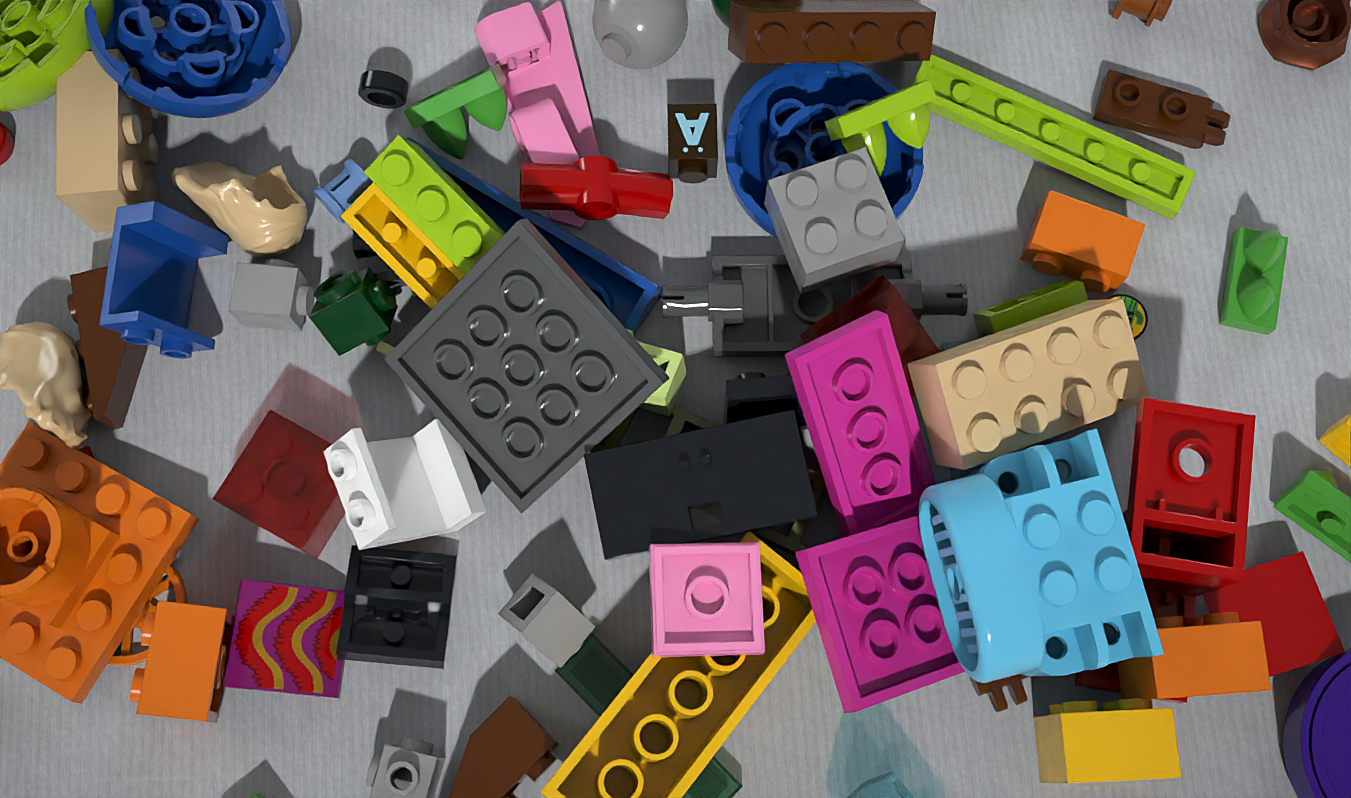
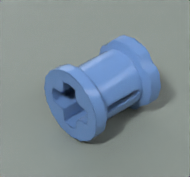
(343, 189)

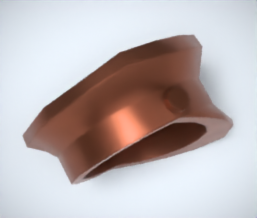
(1305, 31)

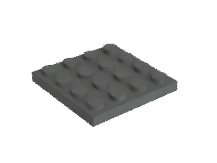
(525, 365)

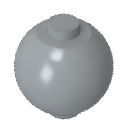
(640, 31)

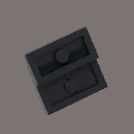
(396, 607)

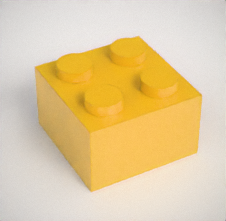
(1107, 745)

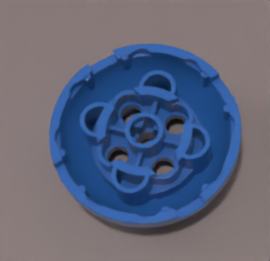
(222, 51)
(778, 121)

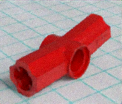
(595, 189)

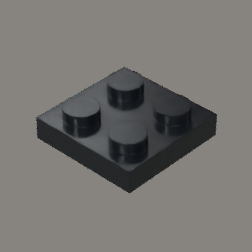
(756, 395)

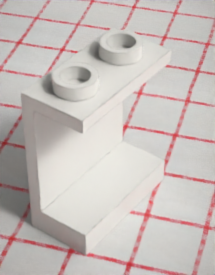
(404, 485)

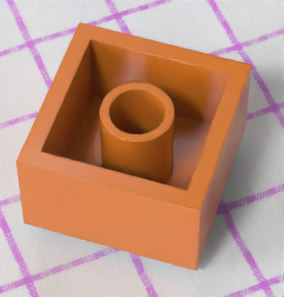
(1199, 659)
(183, 661)

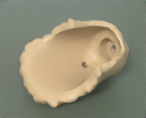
(254, 211)
(45, 373)

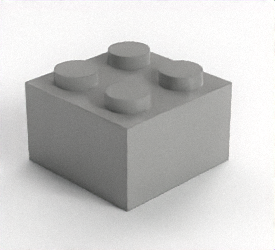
(833, 220)

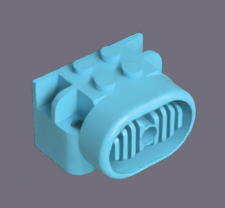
(1036, 564)

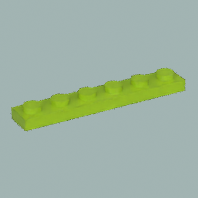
(1056, 138)

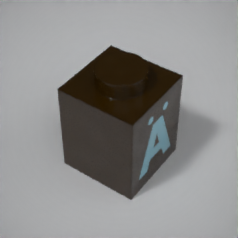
(692, 142)

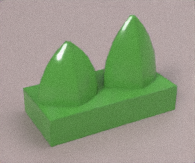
(443, 119)
(1254, 280)
(1319, 509)

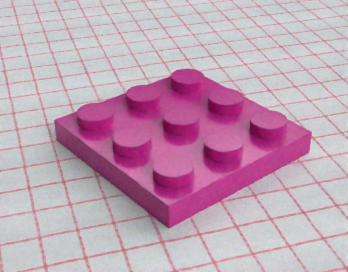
(878, 614)

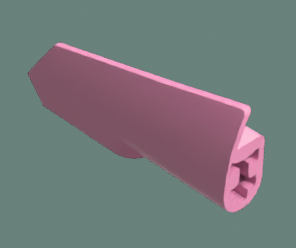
(541, 87)

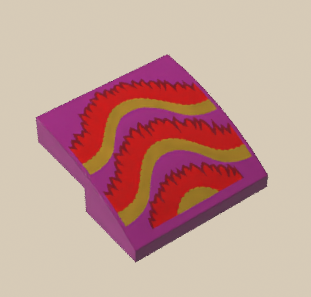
(286, 640)

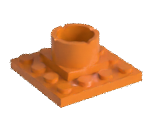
(75, 559)

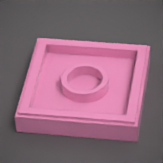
(706, 599)

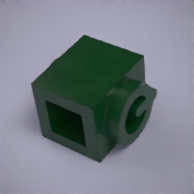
(353, 309)

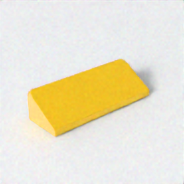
(402, 245)

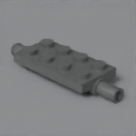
(762, 312)

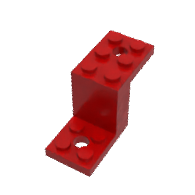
(1182, 526)

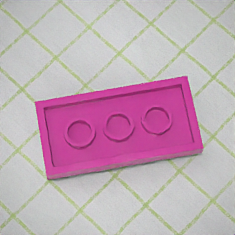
(862, 423)

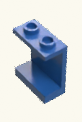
(154, 277)

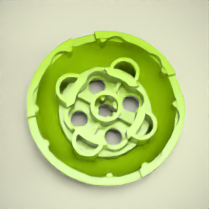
(41, 44)

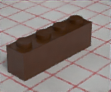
(830, 31)

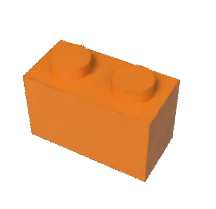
(1082, 242)

